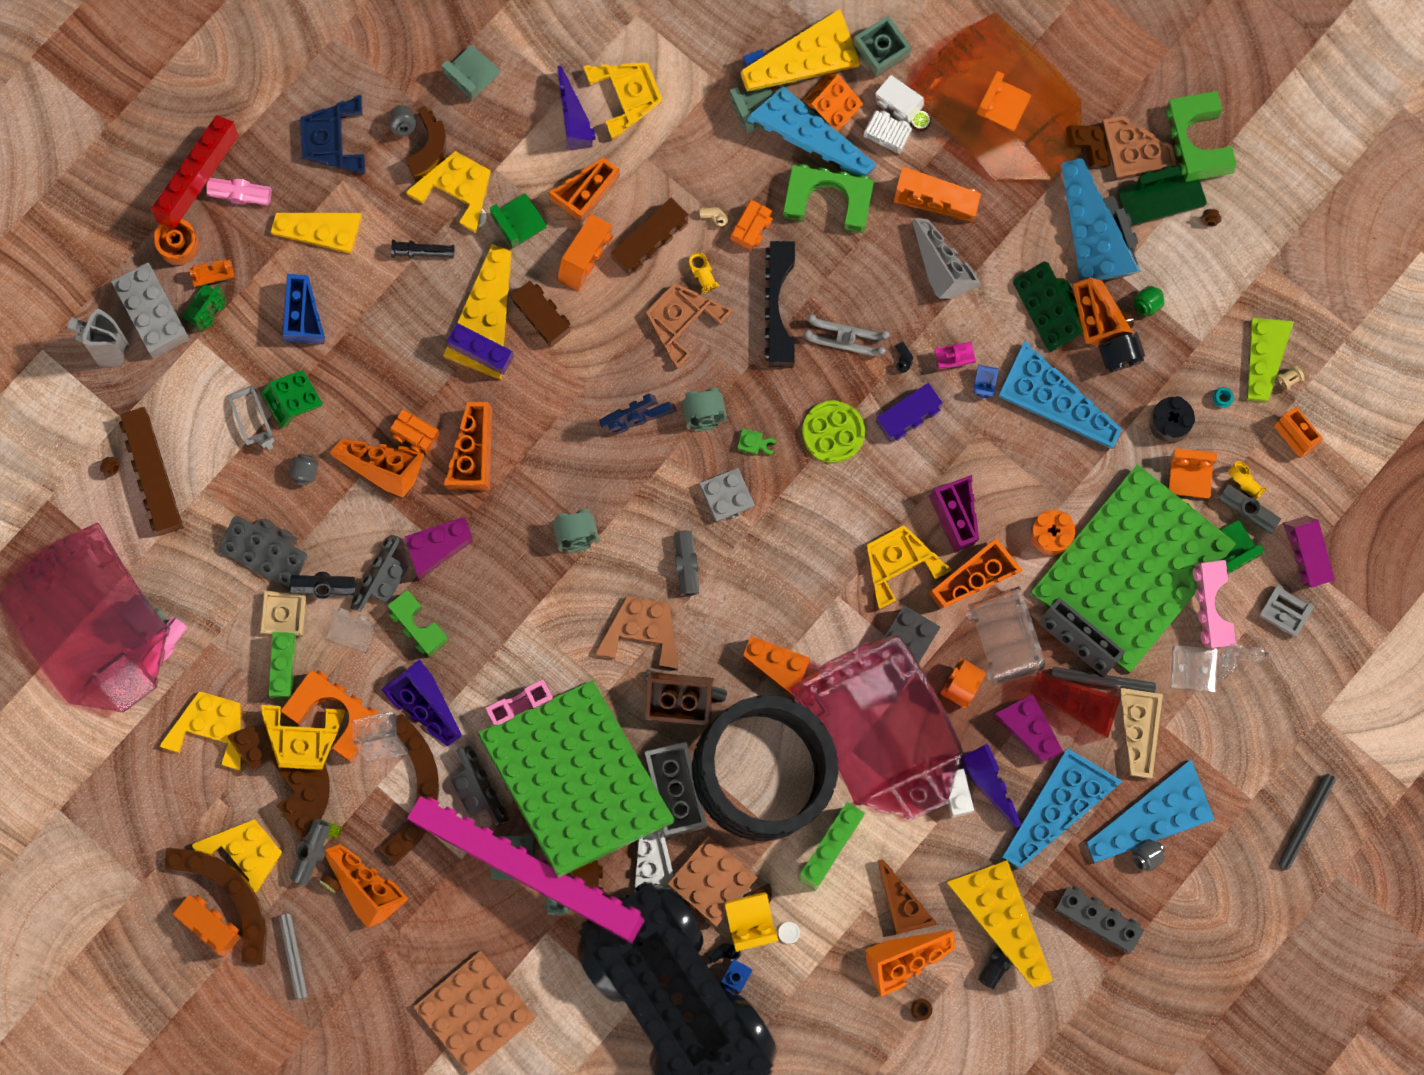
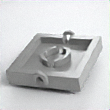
(727, 495)

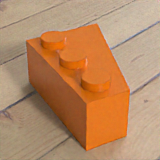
(1099, 312)
(776, 663)
(207, 924)

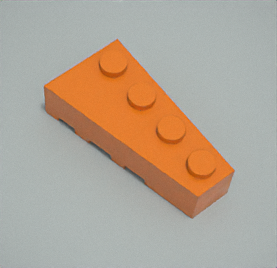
(936, 195)
(472, 454)
(979, 572)

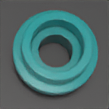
(1227, 393)

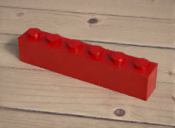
(195, 172)

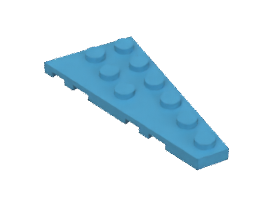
(807, 130)
(1095, 234)
(1049, 394)
(1066, 797)
(1165, 811)

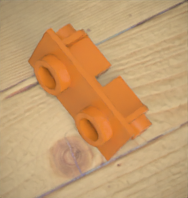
(206, 274)

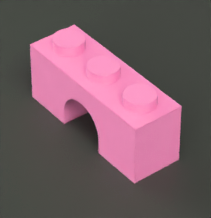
(531, 697)

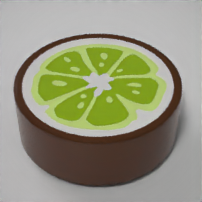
(921, 121)
(330, 883)

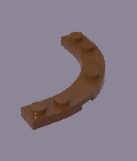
(427, 786)
(236, 887)

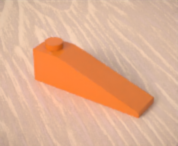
(386, 467)
(367, 892)
(899, 959)

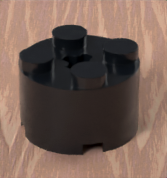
(1122, 351)
(1168, 430)

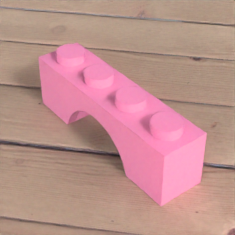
(1209, 578)

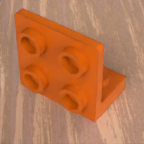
(833, 100)
(1003, 103)
(1191, 473)

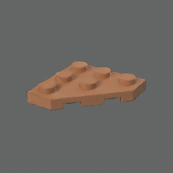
(1135, 149)

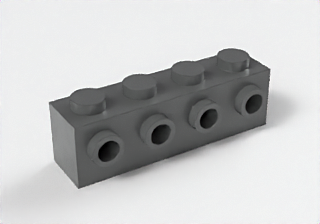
(1081, 637)
(1099, 920)

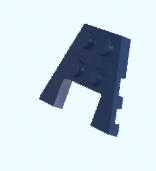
(323, 136)
(636, 414)

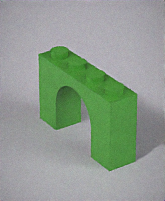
(1196, 162)
(806, 180)
(831, 846)

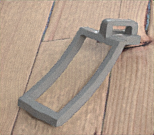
(265, 438)

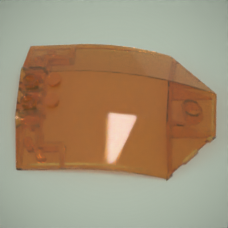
(958, 81)

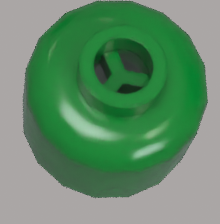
(1149, 301)

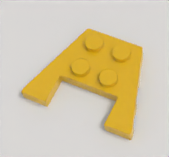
(634, 89)
(460, 179)
(895, 555)
(210, 718)
(301, 745)
(248, 847)

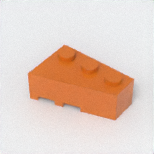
(584, 191)
(584, 252)

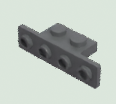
(383, 577)
(475, 788)

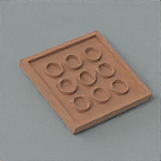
(474, 1012)

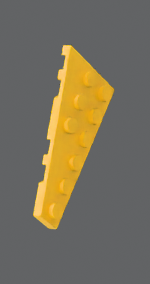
(812, 53)
(487, 306)
(999, 909)

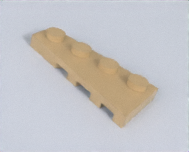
(1141, 726)

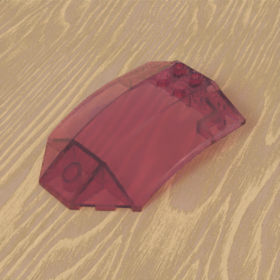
(87, 622)
(885, 727)

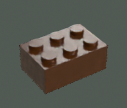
(679, 698)

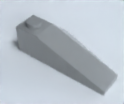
(944, 270)

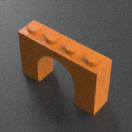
(317, 689)

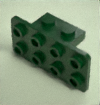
(1160, 195)
(1049, 305)

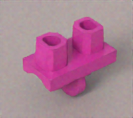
(955, 355)

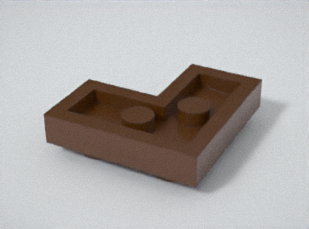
(1093, 140)

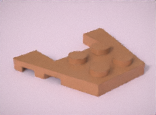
(676, 313)
(645, 622)

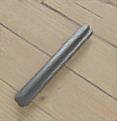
(1098, 680)
(1307, 822)

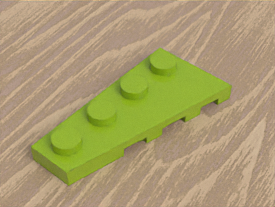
(1266, 352)

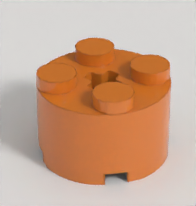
(180, 252)
(1061, 524)
(963, 683)

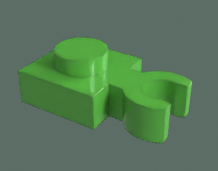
(752, 442)

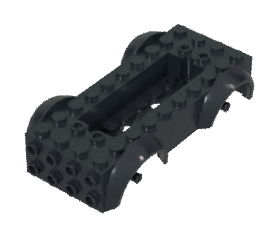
(726, 1030)

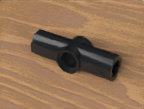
(313, 585)
(995, 968)

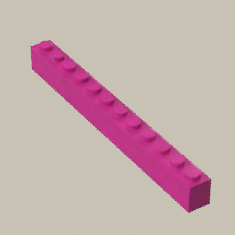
(526, 869)

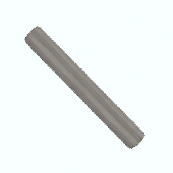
(293, 956)

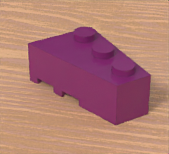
(957, 513)
(437, 544)
(1309, 551)
(1030, 728)

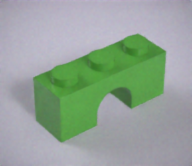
(404, 610)
(281, 668)

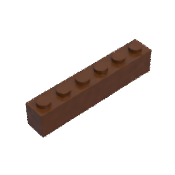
(151, 470)

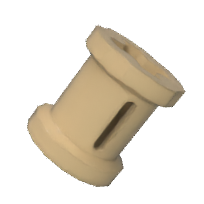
(1290, 377)

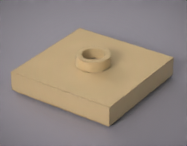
(283, 613)

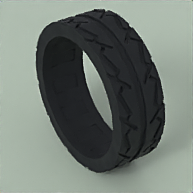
(814, 736)

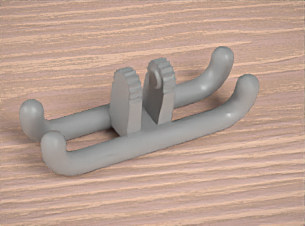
(846, 337)

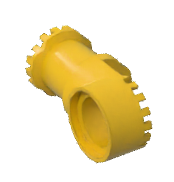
(703, 273)
(1242, 475)

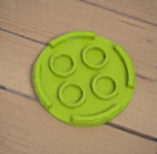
(833, 431)

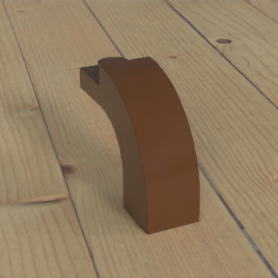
(433, 152)

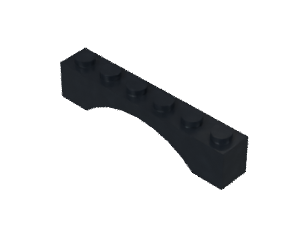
(781, 262)

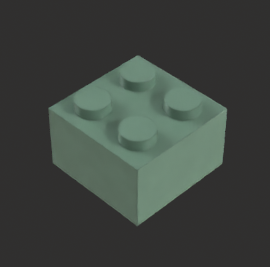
(882, 46)

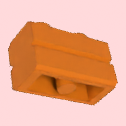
(751, 225)
(414, 432)
(1298, 432)

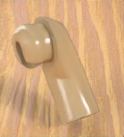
(715, 214)

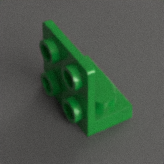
(518, 220)
(204, 307)
(290, 397)
(1243, 551)

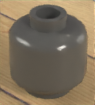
(402, 120)
(303, 469)
(1148, 855)

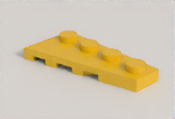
(326, 230)

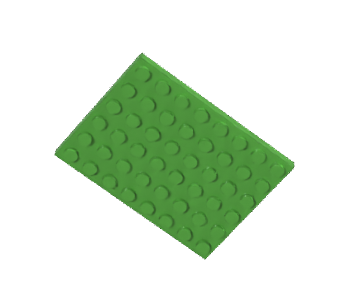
(1134, 564)
(576, 778)

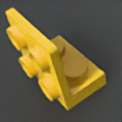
(750, 921)

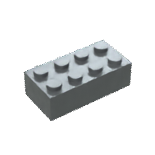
(914, 630)

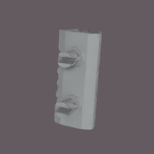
(101, 338)

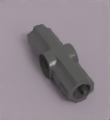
(1261, 517)
(686, 563)
(310, 851)

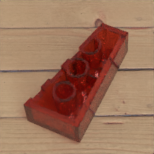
(1081, 703)

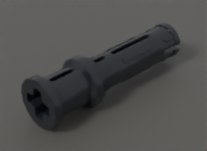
(397, 249)

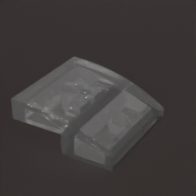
(1194, 668)

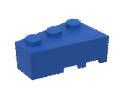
(301, 316)

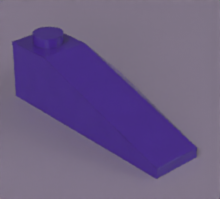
(577, 124)
(421, 698)
(983, 772)

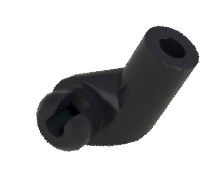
(906, 358)
(724, 950)

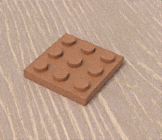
(710, 880)

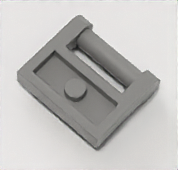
(1283, 616)

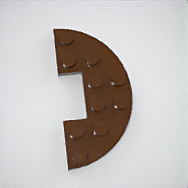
(308, 786)

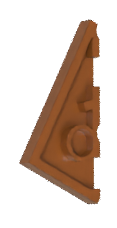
(905, 909)

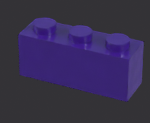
(480, 348)
(909, 413)

